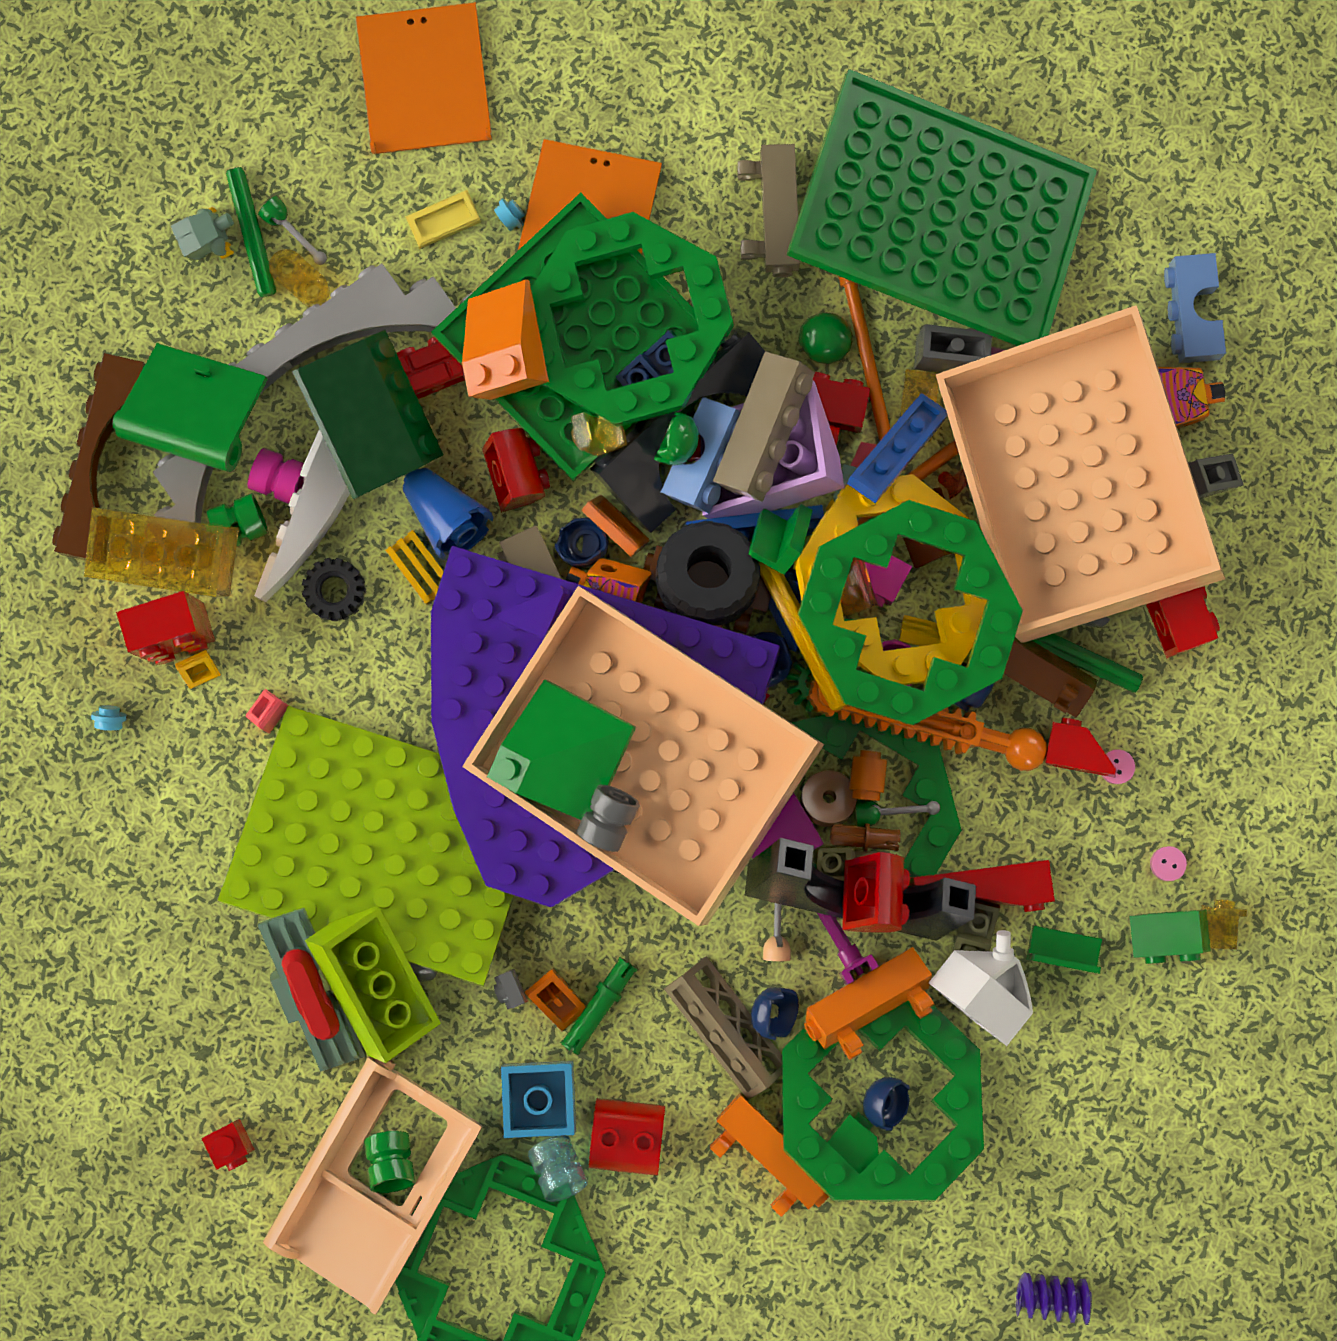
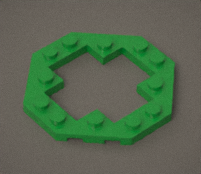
(688, 353)
(977, 576)
(926, 785)
(884, 1177)
(566, 1235)

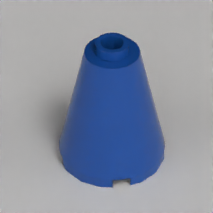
(445, 512)

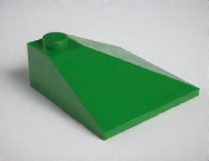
(561, 750)

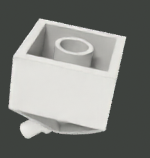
(988, 987)

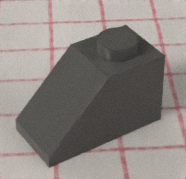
(949, 347)
(1215, 475)

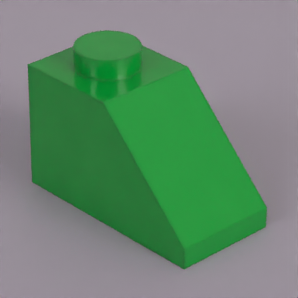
(854, 1141)

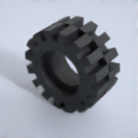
(325, 570)

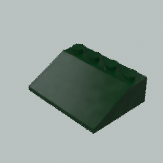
(368, 413)

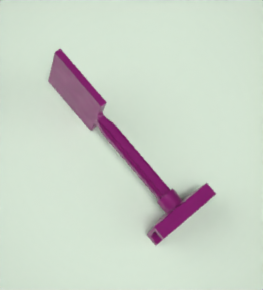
(796, 826)

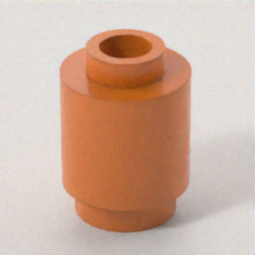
(868, 775)

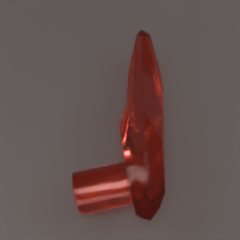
(953, 484)

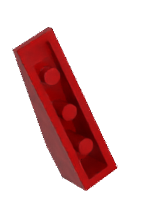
(1011, 885)

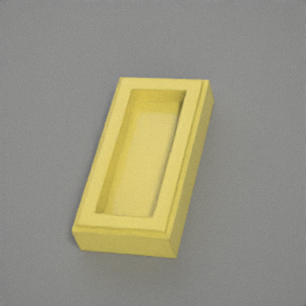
(443, 219)

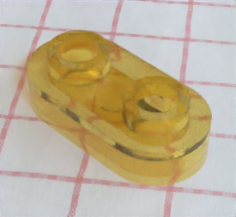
(300, 278)

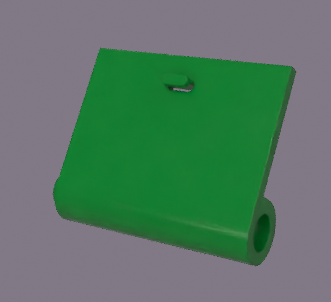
(190, 407)

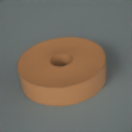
(826, 813)

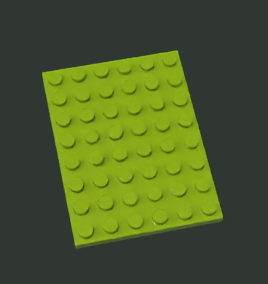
(361, 826)

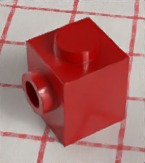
(228, 1145)

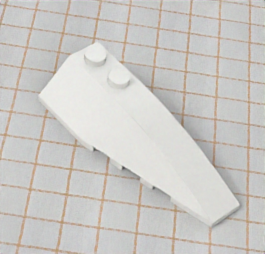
(312, 512)

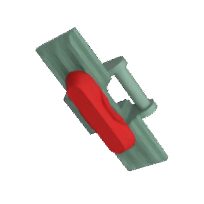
(303, 994)

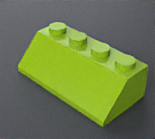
(373, 983)

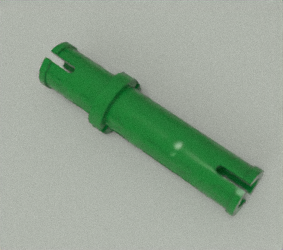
(599, 1005)

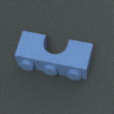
(1194, 338)
(694, 482)

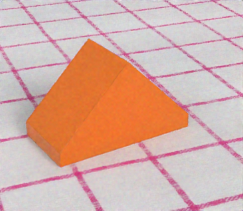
(556, 999)

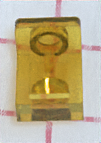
(596, 435)
(1223, 923)

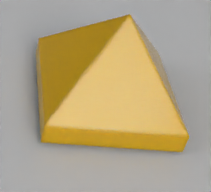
(196, 664)

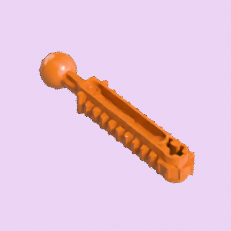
(1023, 748)

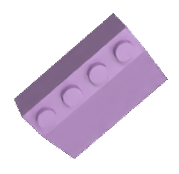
(805, 471)

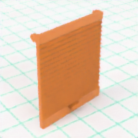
(423, 78)
(613, 189)

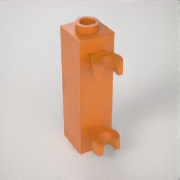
(867, 999)
(765, 1143)

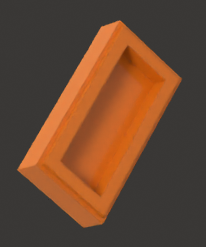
(615, 525)

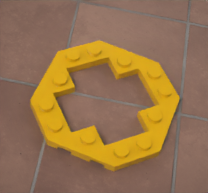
(955, 624)

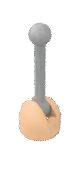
(777, 947)

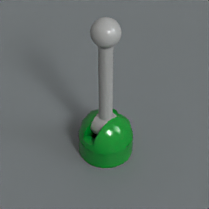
(275, 213)
(870, 812)

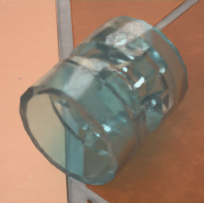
(558, 1171)

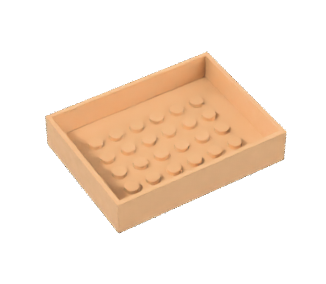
(1080, 474)
(700, 762)

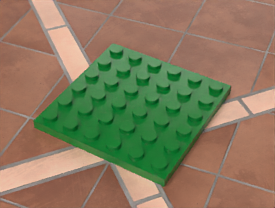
(614, 323)

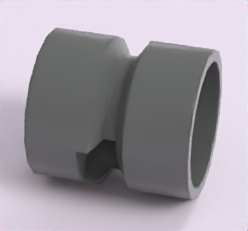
(606, 822)

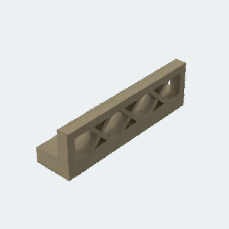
(722, 1031)

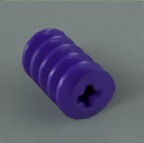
(1054, 1297)

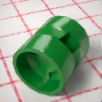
(246, 513)
(390, 1166)

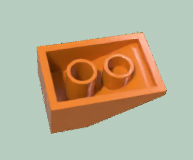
(502, 343)

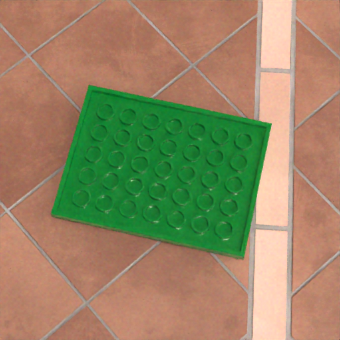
(942, 211)

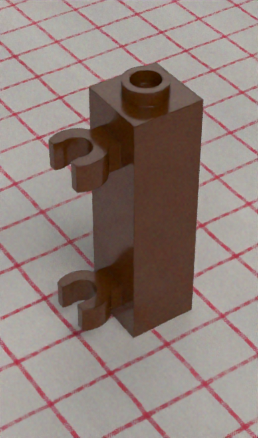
(712, 576)
(1050, 676)

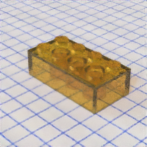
(161, 552)

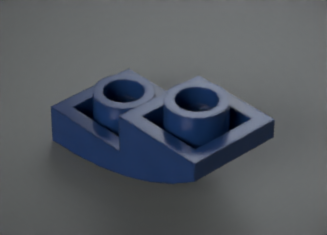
(651, 364)

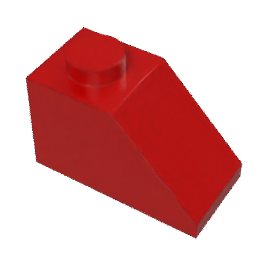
(1077, 749)

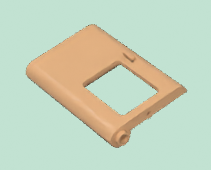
(336, 1219)

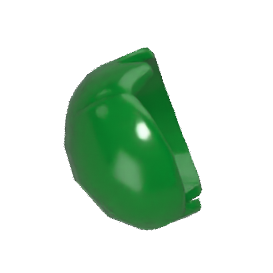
(825, 337)
(679, 441)

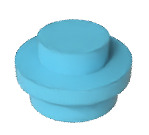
(510, 214)
(108, 718)

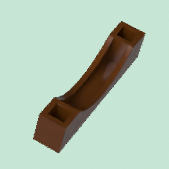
(114, 382)

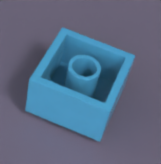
(538, 1099)

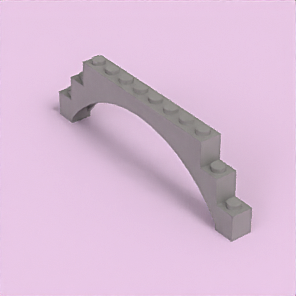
(351, 313)

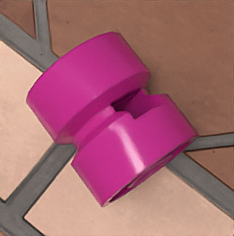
(273, 474)

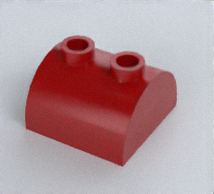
(514, 468)
(875, 893)
(626, 1136)

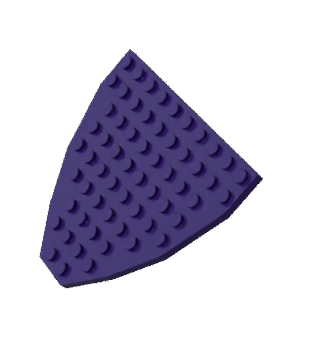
(475, 670)

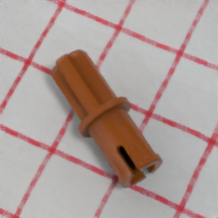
(865, 837)

